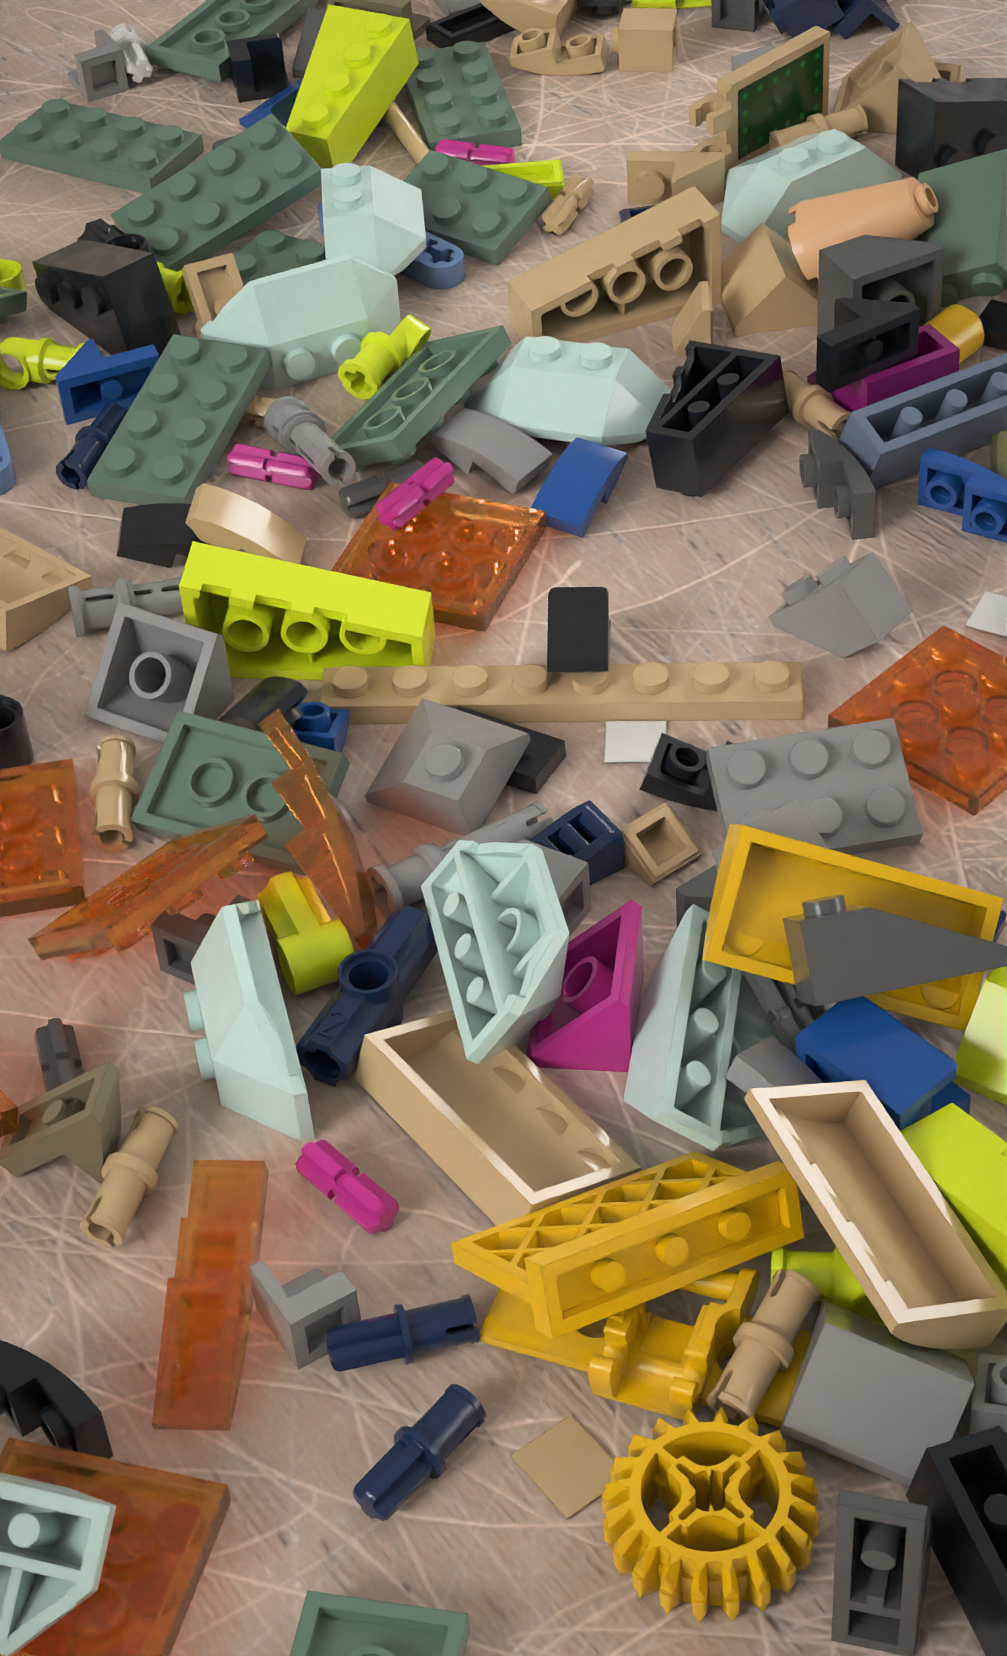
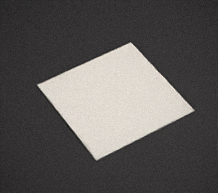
(990, 614)
(632, 740)

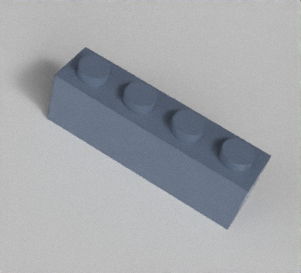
(945, 414)

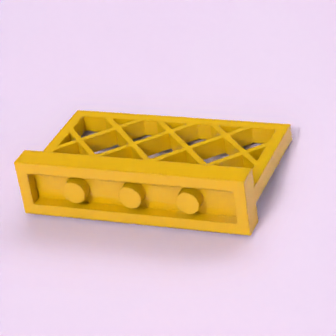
(635, 1238)

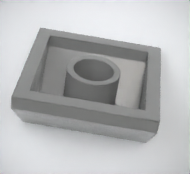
(155, 670)
(874, 1395)

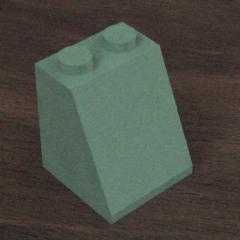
(970, 225)

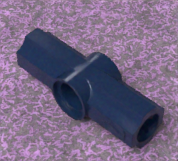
(368, 995)

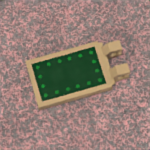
(765, 97)

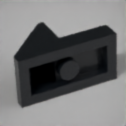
(865, 340)
(578, 629)

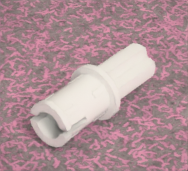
(134, 52)

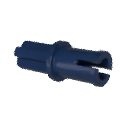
(89, 447)
(402, 1334)
(419, 1452)

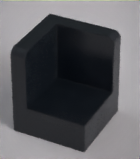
(257, 67)

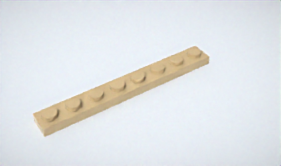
(533, 695)

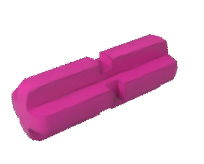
(481, 156)
(261, 464)
(415, 493)
(356, 1196)

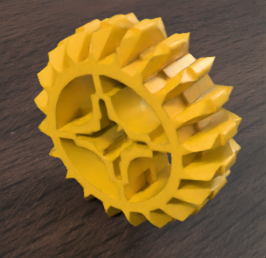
(712, 1544)

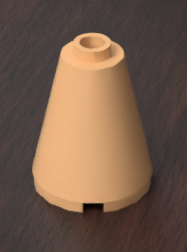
(886, 210)

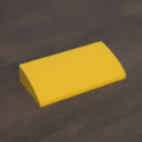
(771, 875)

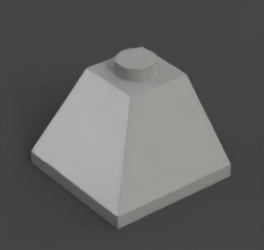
(447, 768)

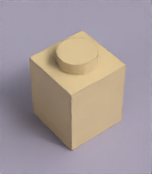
(646, 40)

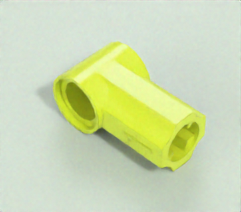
(304, 935)

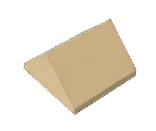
(766, 286)

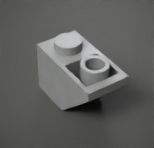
(844, 608)

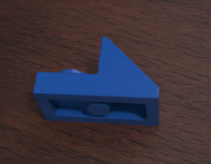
(94, 381)

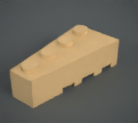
(623, 275)

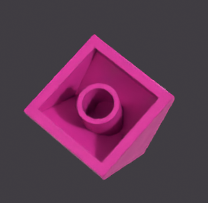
(599, 998)

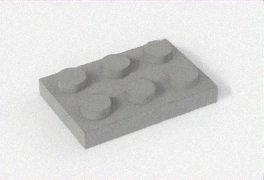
(843, 776)

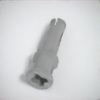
(305, 435)
(97, 606)
(401, 882)

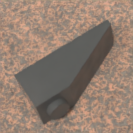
(864, 951)
(880, 1572)

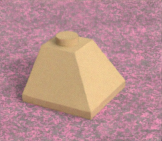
(876, 78)

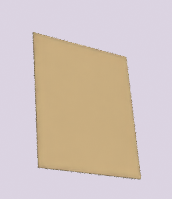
(566, 1466)

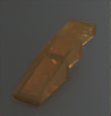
(326, 845)
(210, 1297)

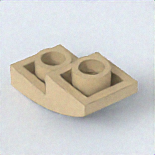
(543, 53)
(238, 523)

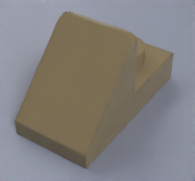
(70, 1120)

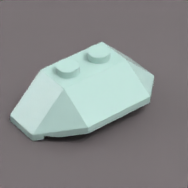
(795, 172)
(372, 217)
(309, 317)
(570, 391)
(497, 941)
(246, 1024)
(686, 1039)
(48, 1555)

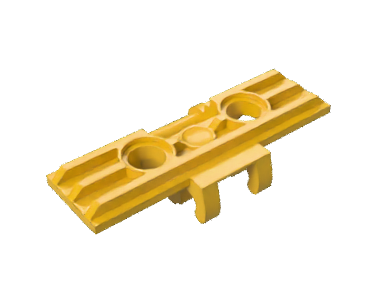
(649, 1357)

